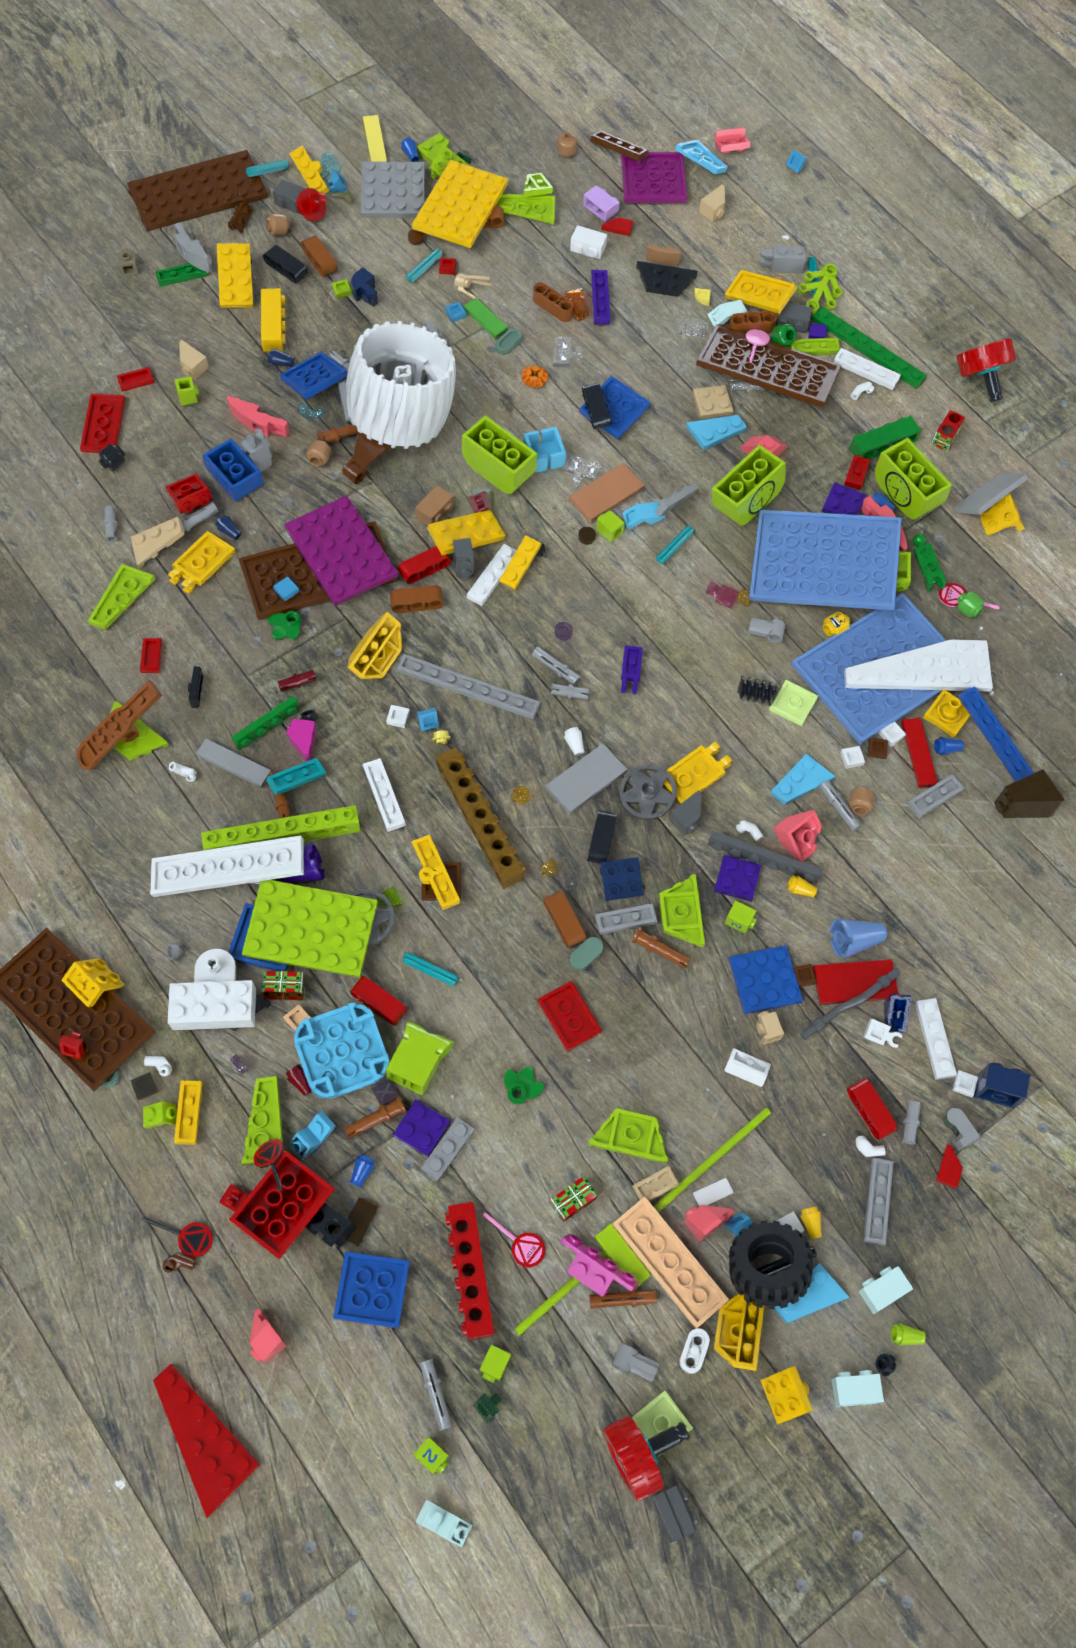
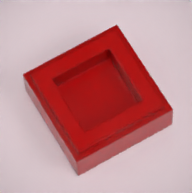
(447, 266)

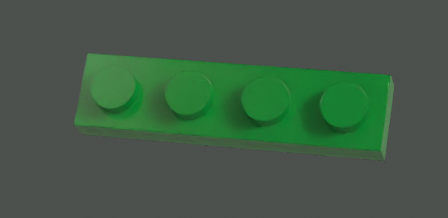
(266, 722)

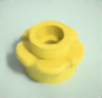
(441, 737)

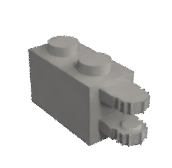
(784, 259)
(258, 450)

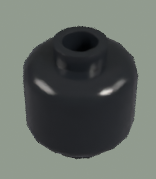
(111, 457)

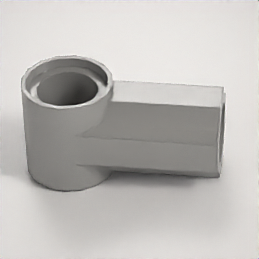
(772, 630)
(629, 1361)

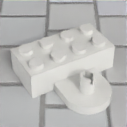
(214, 997)

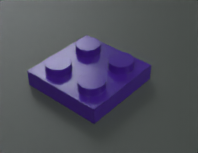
(843, 500)
(737, 878)
(421, 1128)

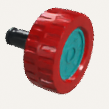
(986, 361)
(637, 1455)

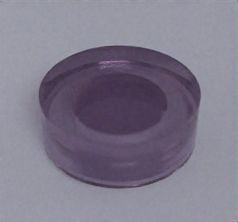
(563, 631)
(239, 1064)

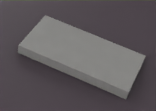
(990, 493)
(586, 778)

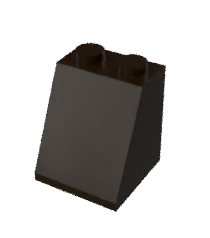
(1029, 797)

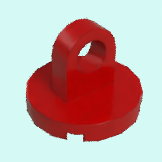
(311, 204)

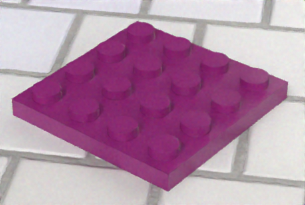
(654, 178)

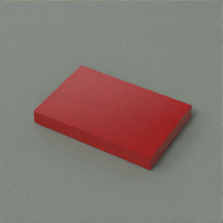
(569, 1016)

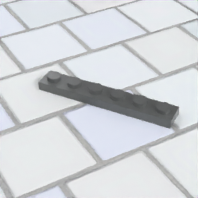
(760, 855)

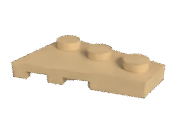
(152, 540)

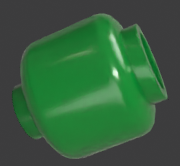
(784, 334)

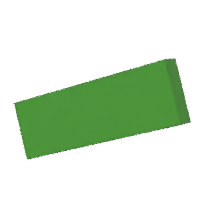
(485, 318)

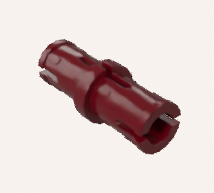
(296, 680)

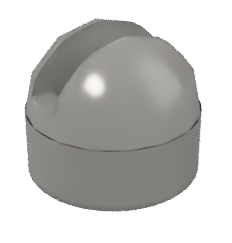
(174, 951)

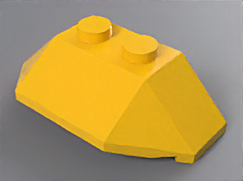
(377, 649)
(739, 1333)

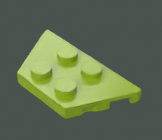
(143, 744)
(682, 912)
(631, 1135)

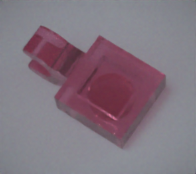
(725, 596)

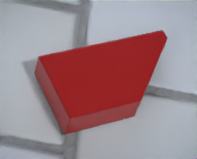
(619, 226)
(949, 1169)

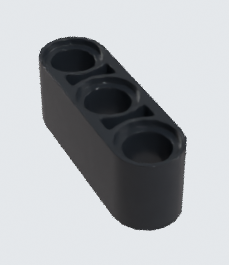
(285, 263)
(596, 406)
(602, 837)

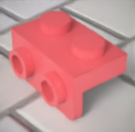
(731, 139)

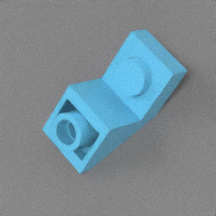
(641, 513)
(311, 1137)

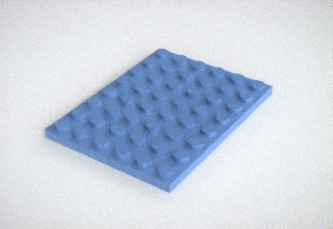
(826, 559)
(873, 637)

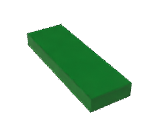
(178, 274)

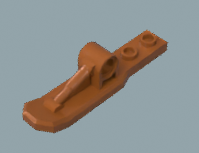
(117, 727)

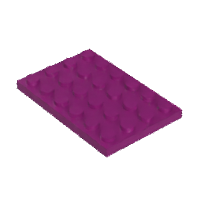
(341, 550)

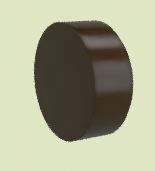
(586, 535)

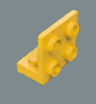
(1001, 516)
(90, 979)

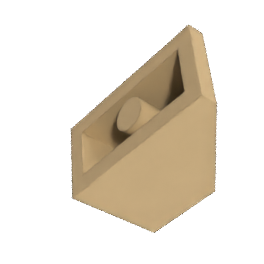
(713, 204)
(192, 361)

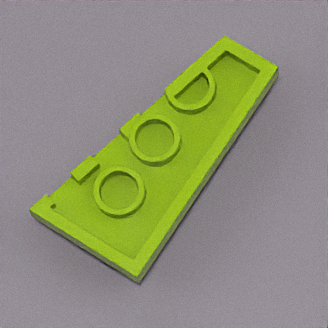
(532, 207)
(120, 594)
(265, 1117)

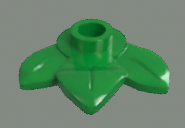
(283, 626)
(523, 1083)

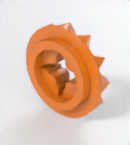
(533, 381)

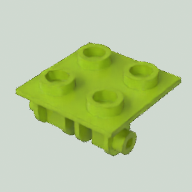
(442, 161)

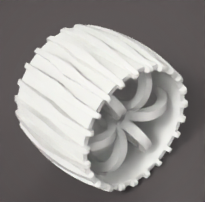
(400, 384)

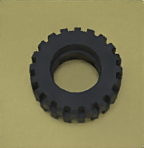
(771, 1289)

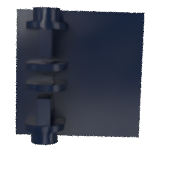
(621, 878)

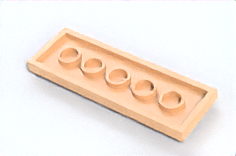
(670, 1262)

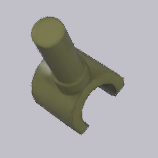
(347, 195)

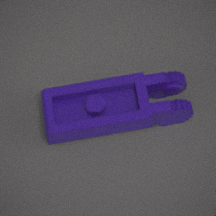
(631, 667)

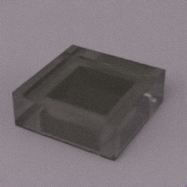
(144, 1086)

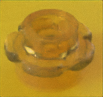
(743, 597)
(521, 790)
(548, 868)

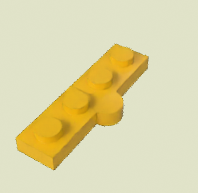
(309, 169)
(434, 872)

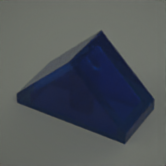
(896, 1012)

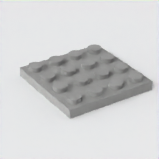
(392, 189)

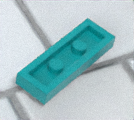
(295, 776)

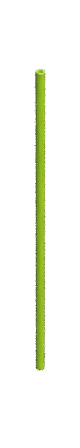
(668, 1198)

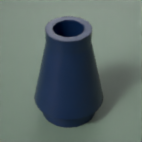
(280, 358)
(227, 526)

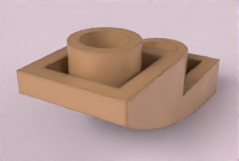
(665, 256)

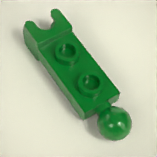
(928, 563)

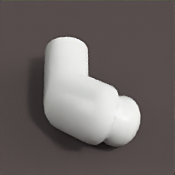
(750, 827)
(160, 1063)

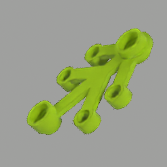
(828, 273)

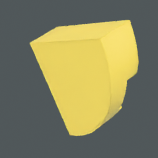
(702, 296)

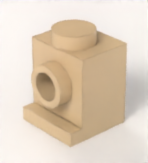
(769, 1027)

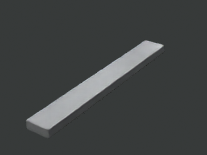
(468, 686)

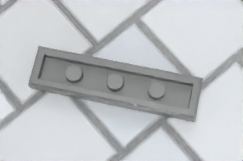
(233, 763)
(878, 1201)

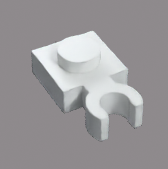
(880, 1032)

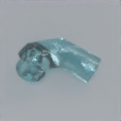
(309, 414)

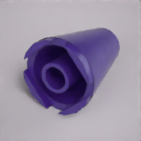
(312, 867)

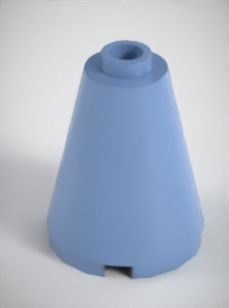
(855, 936)

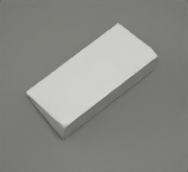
(747, 1067)

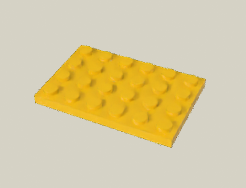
(460, 203)

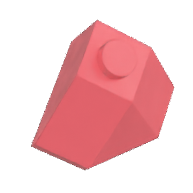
(770, 443)
(799, 834)
(706, 1220)
(264, 1338)

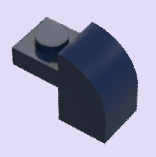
(363, 287)

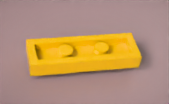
(520, 562)
(188, 1112)

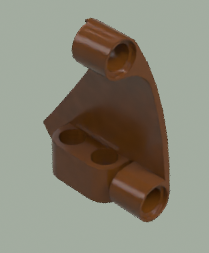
(365, 453)

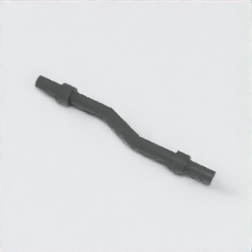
(882, 983)

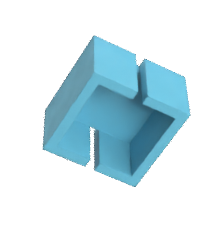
(550, 451)

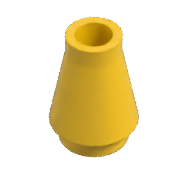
(801, 887)
(812, 1221)

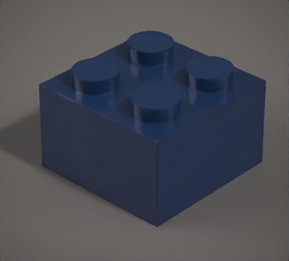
(1002, 1085)

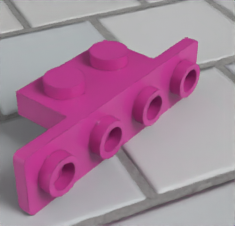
(595, 1270)

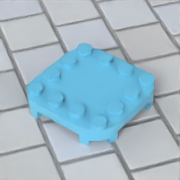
(341, 1051)

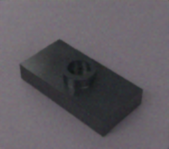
(195, 687)

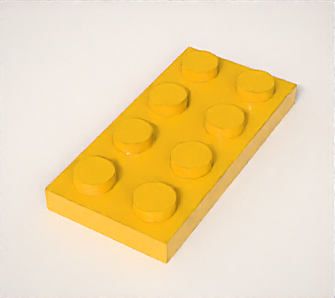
(234, 275)
(760, 291)
(479, 527)

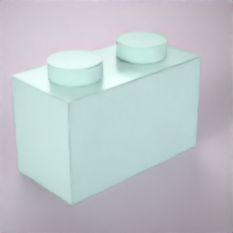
(885, 1289)
(857, 1390)

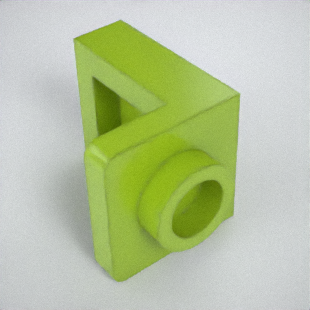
(159, 1114)

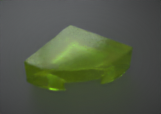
(392, 897)

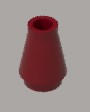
(298, 1079)

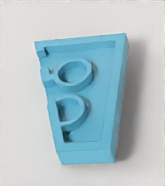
(700, 154)
(716, 430)
(801, 779)
(821, 1294)

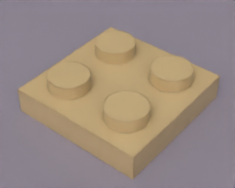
(712, 402)

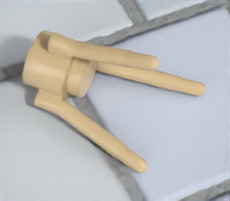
(463, 281)

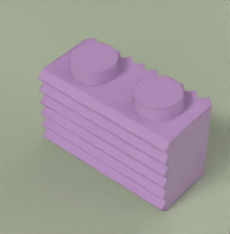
(601, 203)

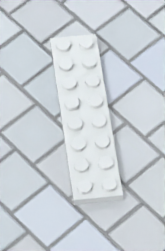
(227, 866)

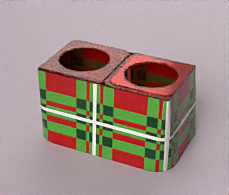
(283, 985)

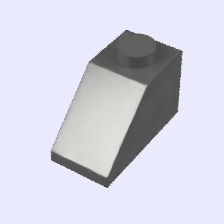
(687, 814)

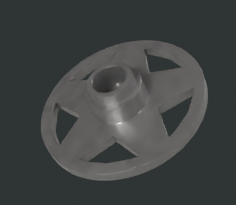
(647, 791)
(381, 916)

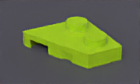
(432, 147)
(536, 185)

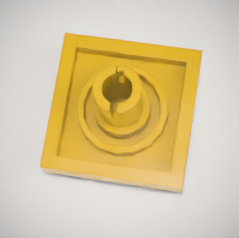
(947, 713)
(787, 1395)

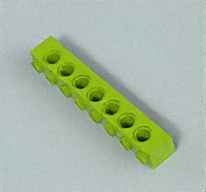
(309, 826)

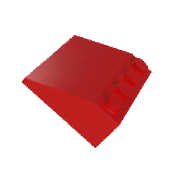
(277, 1216)

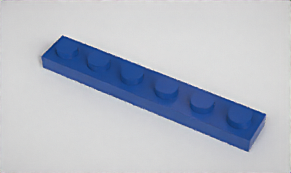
(995, 734)

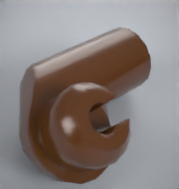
(177, 1261)

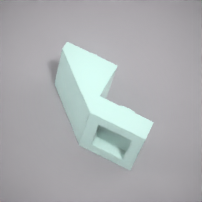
(724, 312)
(443, 1523)

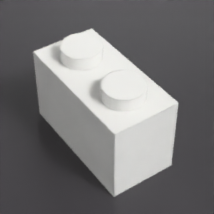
(588, 242)

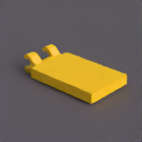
(200, 561)
(696, 771)

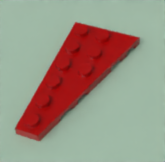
(208, 1447)

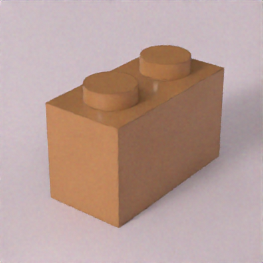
(434, 506)

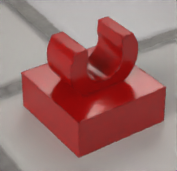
(72, 1045)
(233, 1198)

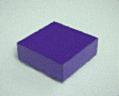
(817, 331)

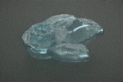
(328, 165)

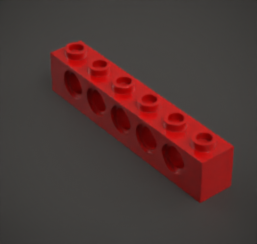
(466, 1214)

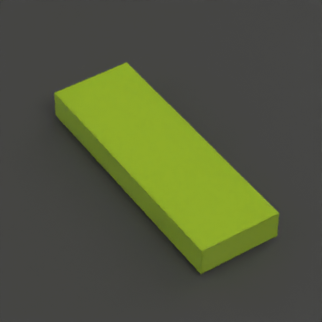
(819, 346)
(621, 1253)

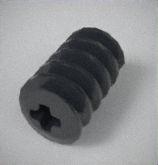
(756, 690)

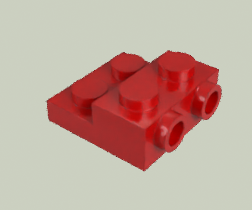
(189, 493)

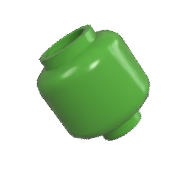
(970, 604)

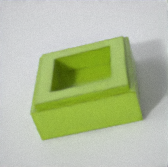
(341, 289)

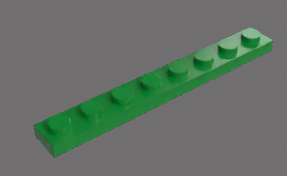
(869, 347)

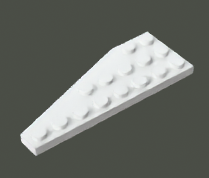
(940, 666)

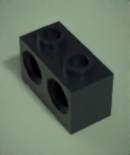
(331, 1220)

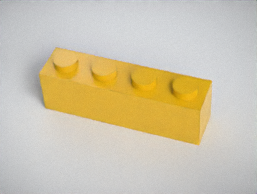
(272, 319)

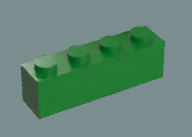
(880, 439)

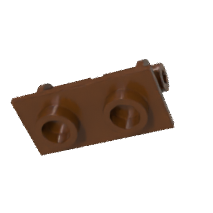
(240, 216)

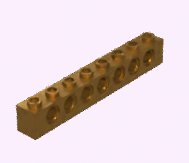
(505, 874)

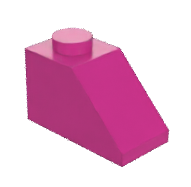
(302, 737)

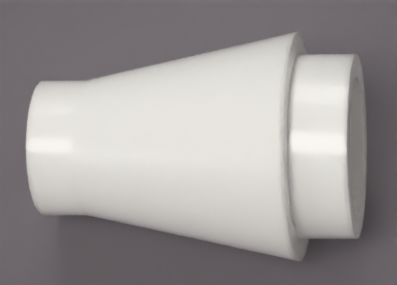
(574, 739)

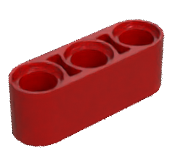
(423, 565)
(378, 1000)
(871, 1109)

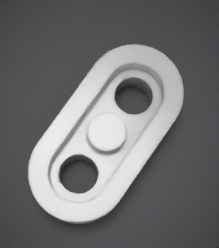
(694, 1351)

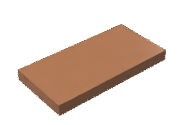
(606, 492)

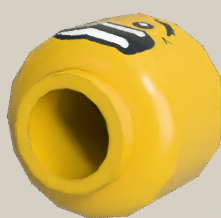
(836, 624)

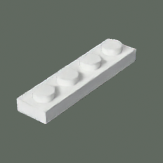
(867, 369)
(490, 577)
(384, 795)
(935, 1039)

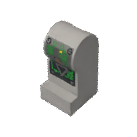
(961, 1127)

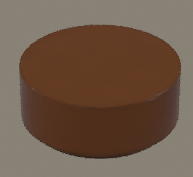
(415, 237)

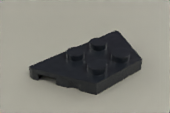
(665, 279)

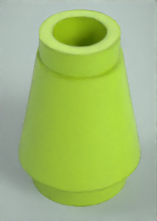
(907, 1335)

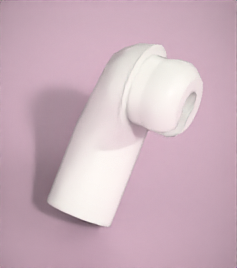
(867, 386)
(184, 771)
(868, 1149)

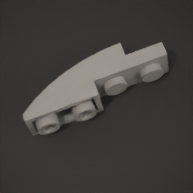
(191, 249)

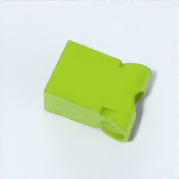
(417, 1058)

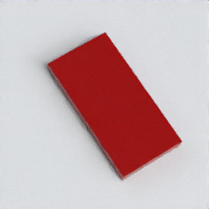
(102, 422)
(846, 981)

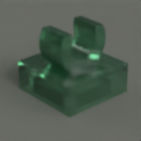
(487, 1406)

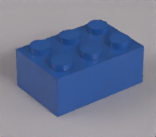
(233, 469)

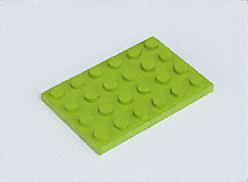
(310, 928)

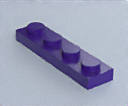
(600, 297)

